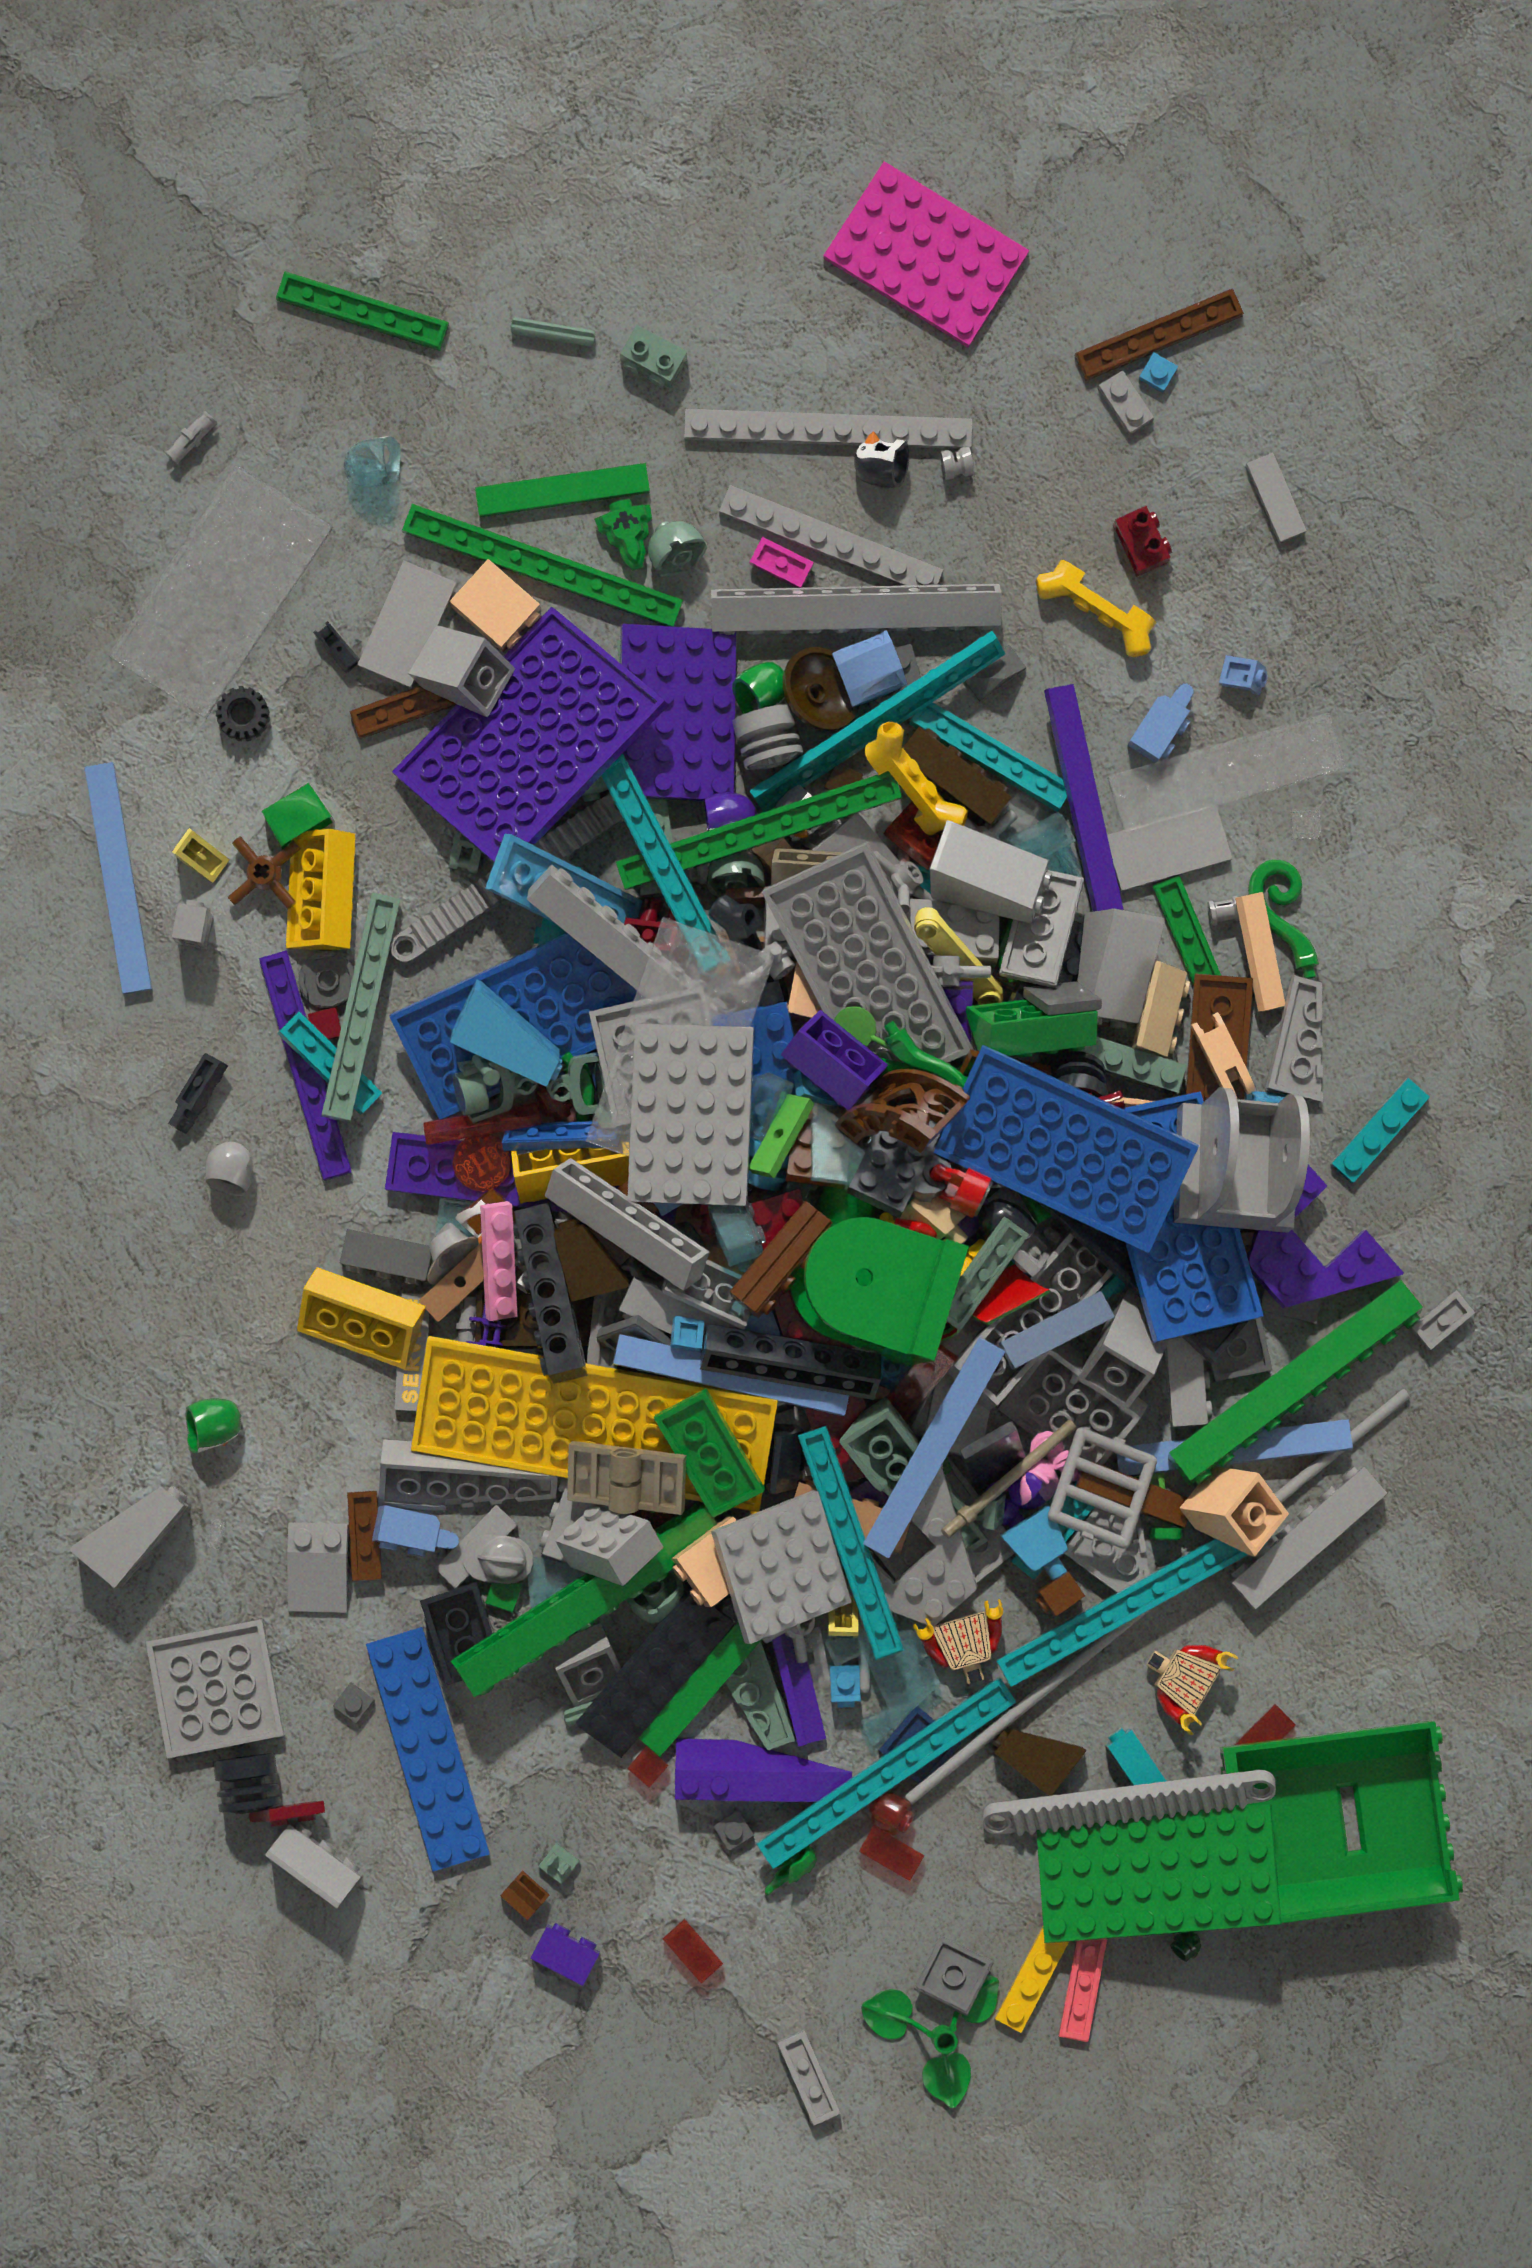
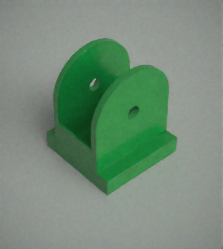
(880, 1288)

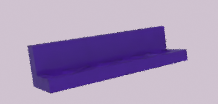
(799, 1693)

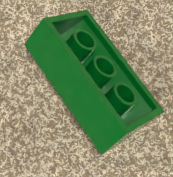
(1024, 1029)

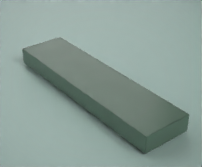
(985, 1270)

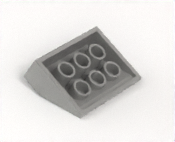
(1053, 1395)

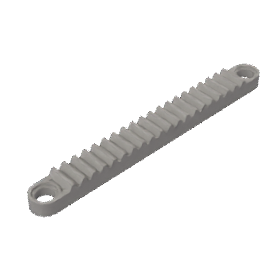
(477, 900)
(1129, 1802)

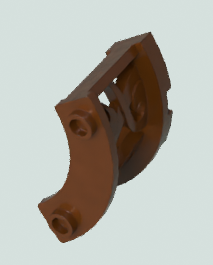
(907, 1121)

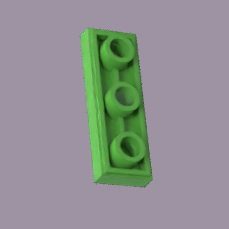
(781, 1136)

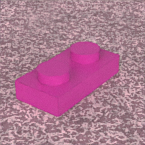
(781, 563)

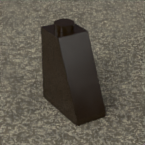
(586, 1262)
(1038, 1758)

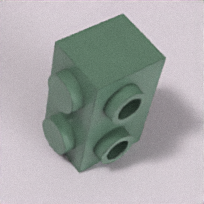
(653, 357)

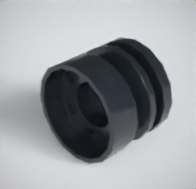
(1080, 1071)
(247, 1783)

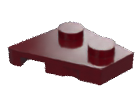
(280, 1814)

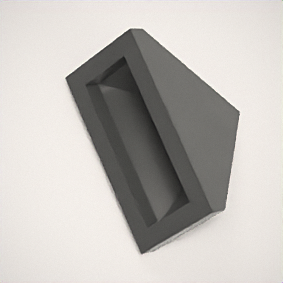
(995, 674)

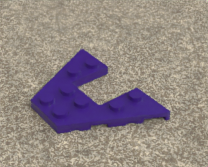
(1297, 1276)

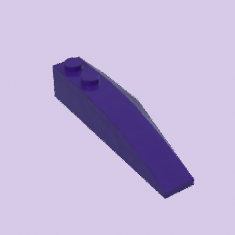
(749, 1773)

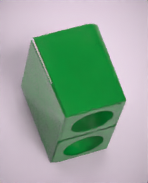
(297, 814)

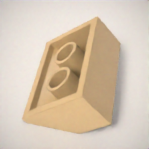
(1161, 1010)

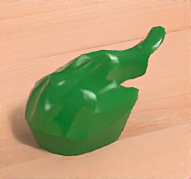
(793, 1868)

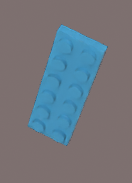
(521, 864)

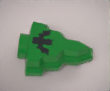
(627, 530)

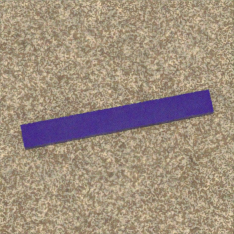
(1083, 798)
(309, 1084)

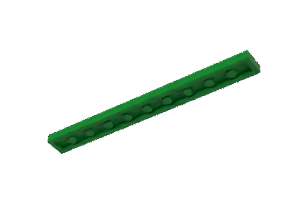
(542, 566)
(769, 826)

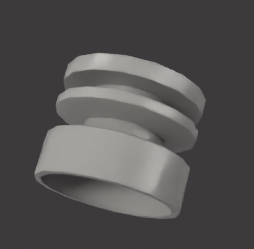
(768, 742)

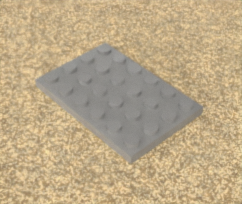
(690, 1114)

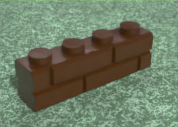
(780, 1261)

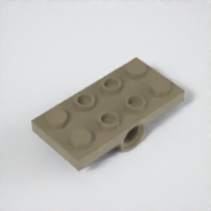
(626, 1478)

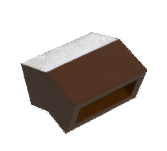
(524, 1895)

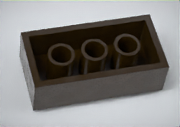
(958, 780)

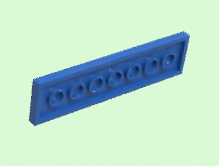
(428, 1749)

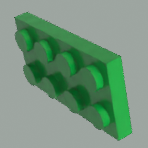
(712, 1452)

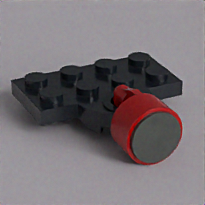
(896, 1172)

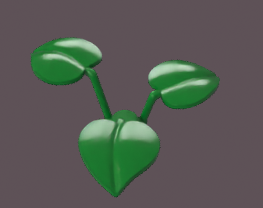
(942, 2076)

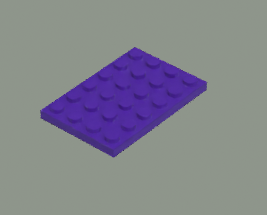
(692, 742)

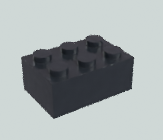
(456, 1624)

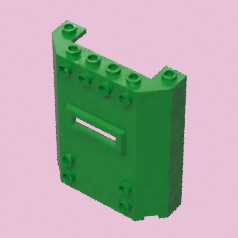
(1397, 1812)

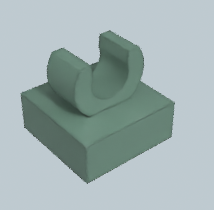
(993, 1513)
(559, 1863)

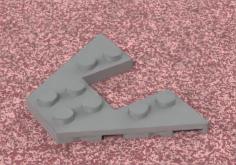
(942, 1575)

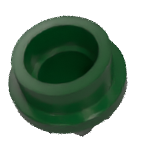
(1186, 1945)

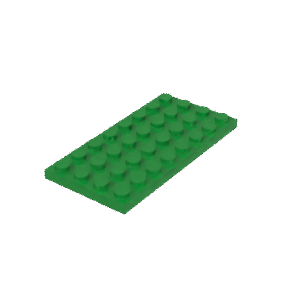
(1160, 1875)

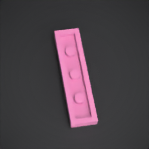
(498, 1261)

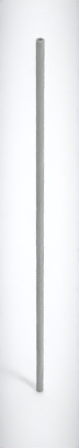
(1100, 1643)

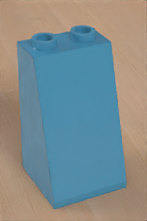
(504, 1037)

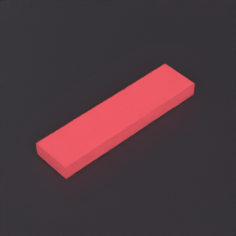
(1082, 1989)

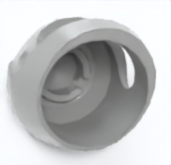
(232, 1164)

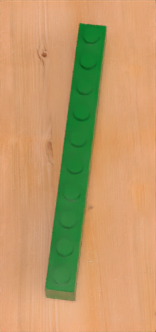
(1295, 1383)
(572, 1609)

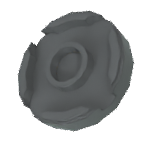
(326, 979)

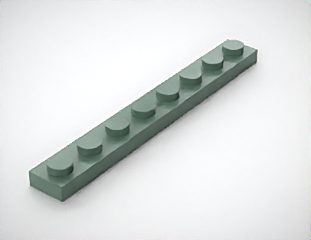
(360, 1007)

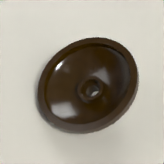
(816, 673)

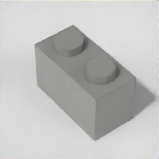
(192, 925)

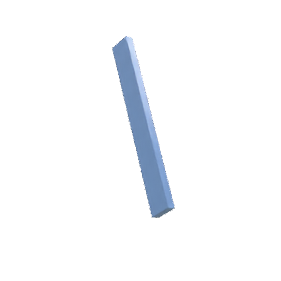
(118, 878)
(685, 1365)
(1277, 1444)
(934, 1447)

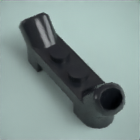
(741, 926)

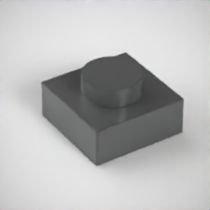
(353, 1702)
(733, 1830)

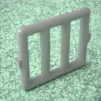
(1139, 1487)

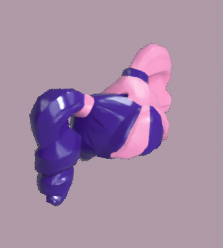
(1036, 1484)

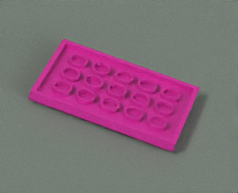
(926, 254)

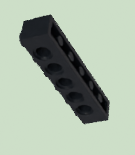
(790, 1361)
(571, 1362)

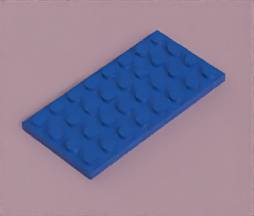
(546, 985)
(1067, 1149)
(1194, 1272)

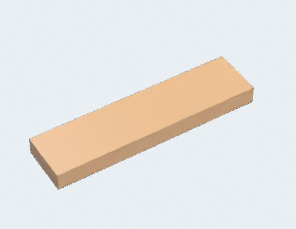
(1260, 951)

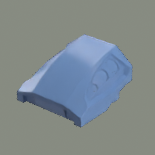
(870, 669)

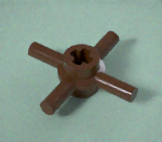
(275, 872)

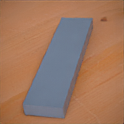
(1056, 1330)

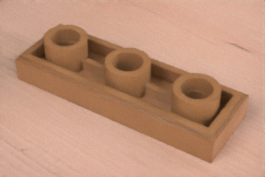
(447, 1292)

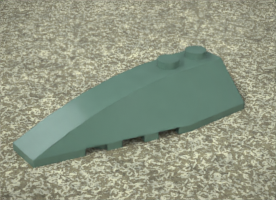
(883, 1446)

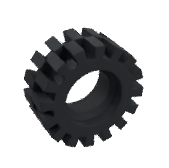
(236, 697)

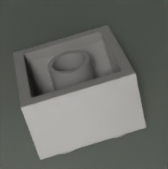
(585, 1664)

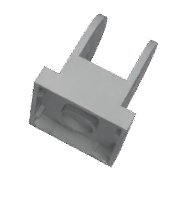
(1246, 1163)

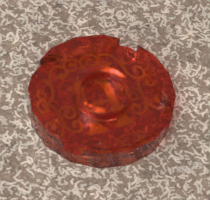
(481, 1162)

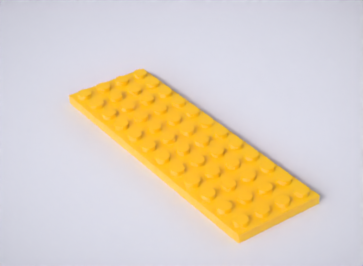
(506, 1413)

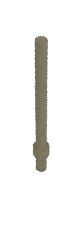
(968, 1514)

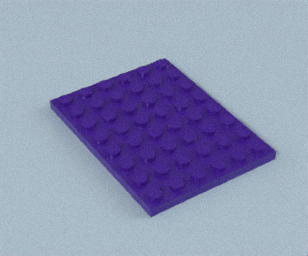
(542, 744)

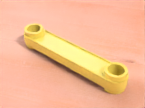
(945, 942)

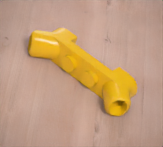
(1067, 581)
(888, 755)

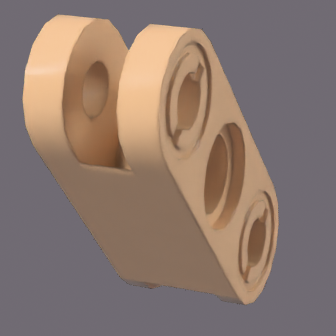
(1223, 1055)

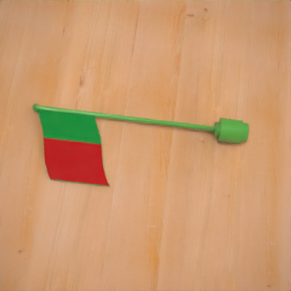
(1007, 1295)

